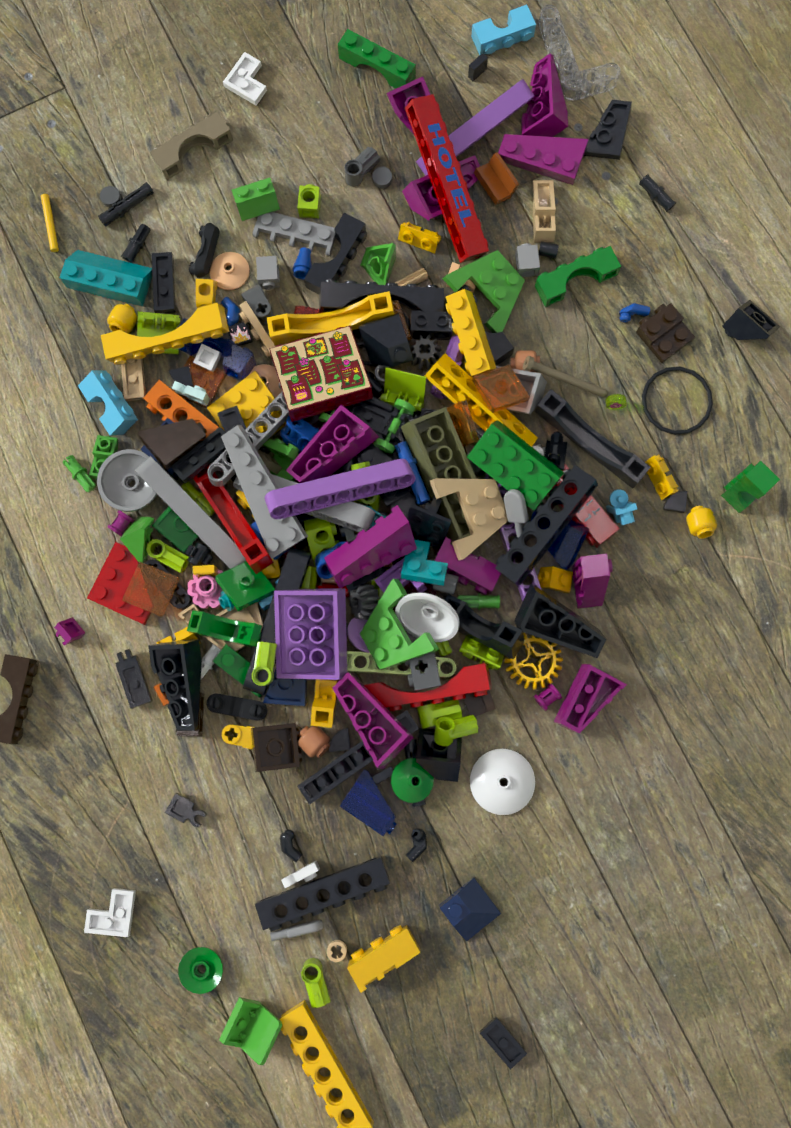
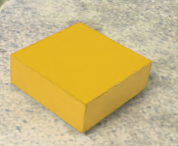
(210, 570)

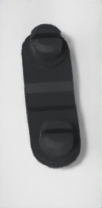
(209, 238)
(237, 706)

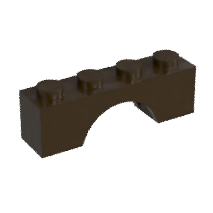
(19, 674)

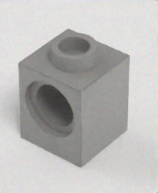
(527, 260)
(268, 272)

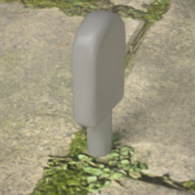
(516, 509)
(297, 930)

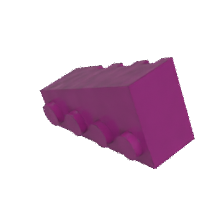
(547, 156)
(332, 446)
(372, 549)
(375, 724)

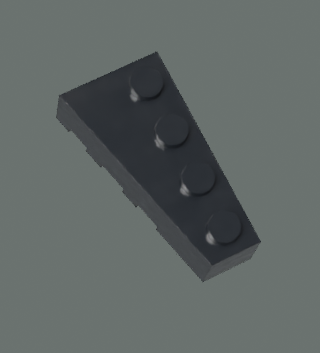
(554, 622)

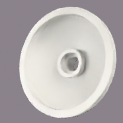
(427, 614)
(486, 781)

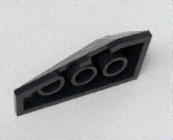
(179, 672)

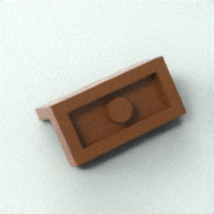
(497, 179)

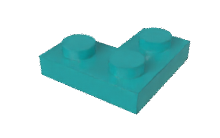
(419, 569)

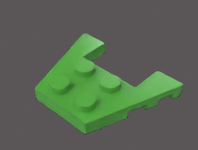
(496, 280)
(386, 636)

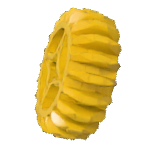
(536, 669)

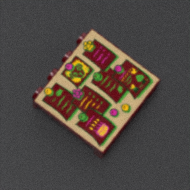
(321, 373)

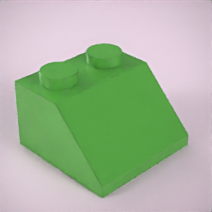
(255, 199)

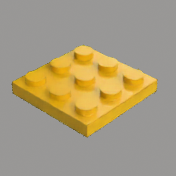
(250, 397)

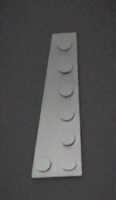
(256, 483)

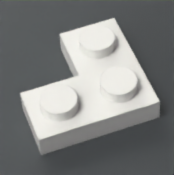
(241, 79)
(116, 920)

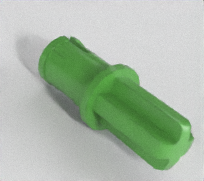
(79, 473)
(481, 601)

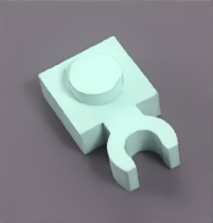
(196, 394)

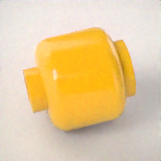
(122, 318)
(701, 522)

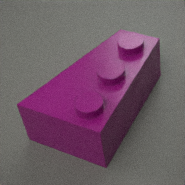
(471, 570)
(591, 579)

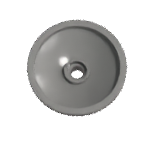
(116, 476)

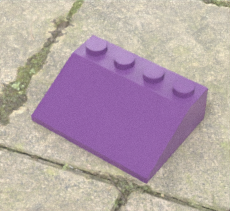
(311, 633)

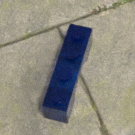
(236, 360)

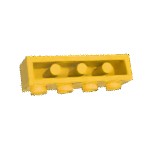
(470, 332)

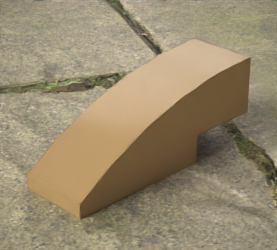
(544, 211)

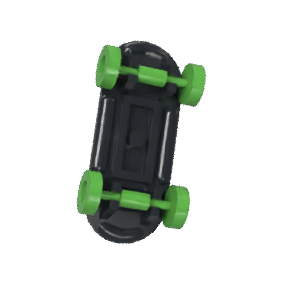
(382, 418)

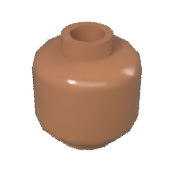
(520, 356)
(313, 741)

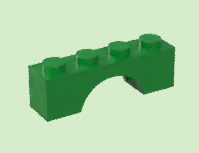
(359, 50)
(599, 265)
(748, 485)

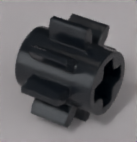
(199, 555)

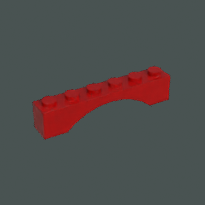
(234, 522)
(469, 680)

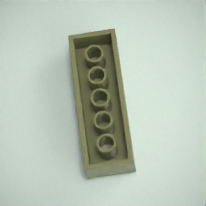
(440, 455)

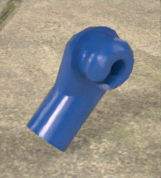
(233, 311)
(627, 312)

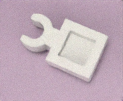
(306, 873)

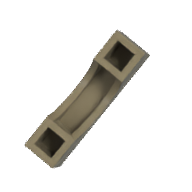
(209, 132)

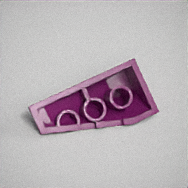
(547, 109)

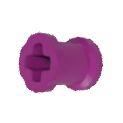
(120, 523)
(547, 697)

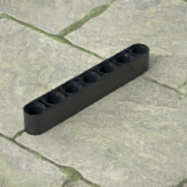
(290, 579)

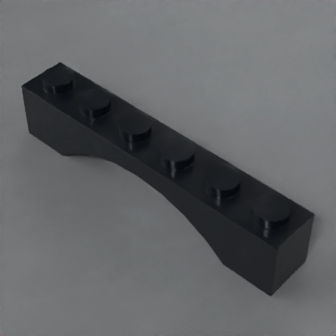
(341, 295)
(617, 460)

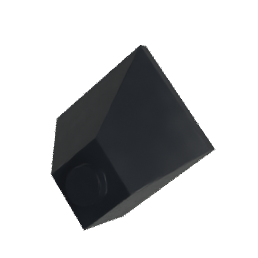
(750, 323)
(386, 341)
(438, 760)

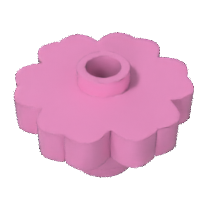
(198, 590)

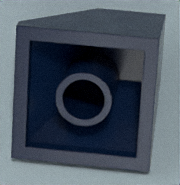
(469, 909)

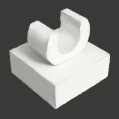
(207, 358)

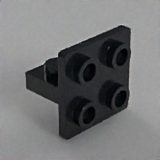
(427, 524)

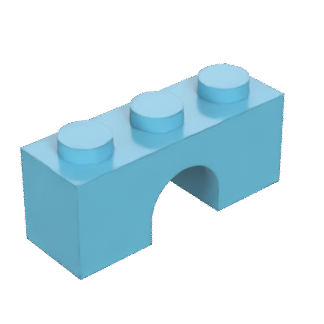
(491, 38)
(118, 414)

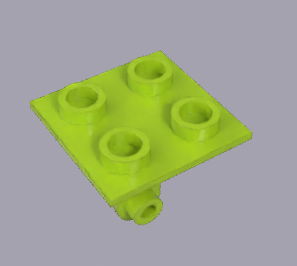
(157, 324)
(405, 387)
(474, 648)

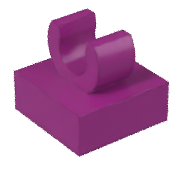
(69, 630)

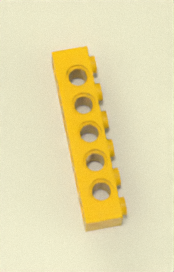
(459, 387)
(302, 1016)

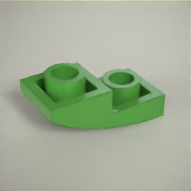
(103, 448)

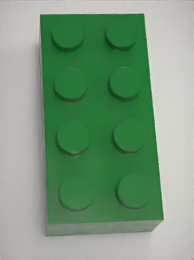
(515, 464)

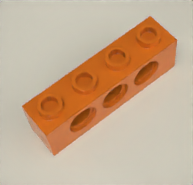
(162, 394)

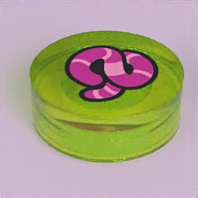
(616, 401)

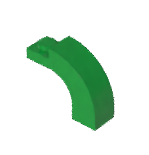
(224, 629)

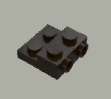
(664, 332)
(276, 747)

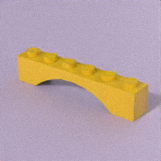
(204, 323)
(290, 327)

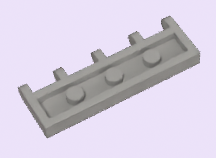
(295, 230)

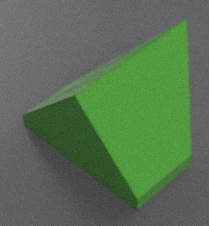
(379, 262)
(137, 536)

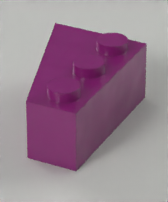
(586, 697)

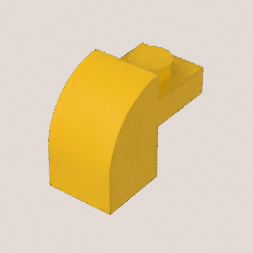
(324, 703)

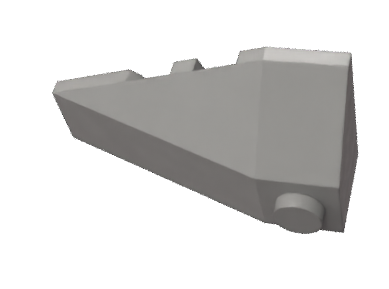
(534, 385)

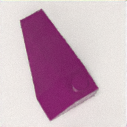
(403, 95)
(421, 194)

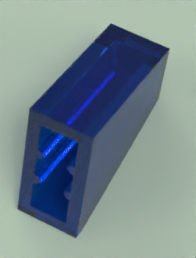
(568, 542)
(369, 805)

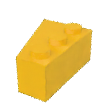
(382, 956)

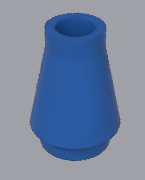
(302, 264)

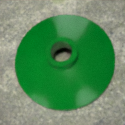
(402, 784)
(189, 971)

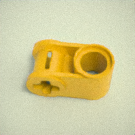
(244, 736)

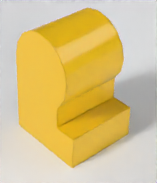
(205, 292)

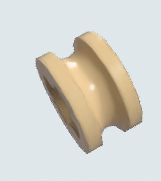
(330, 951)

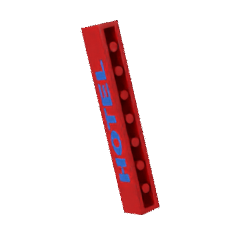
(446, 178)

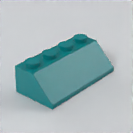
(106, 277)

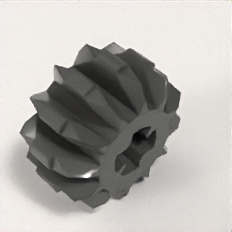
(425, 345)
(363, 601)

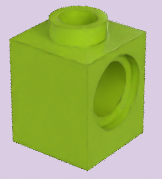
(312, 208)

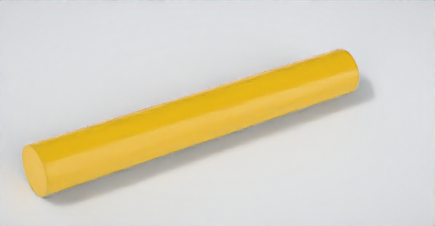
(49, 223)

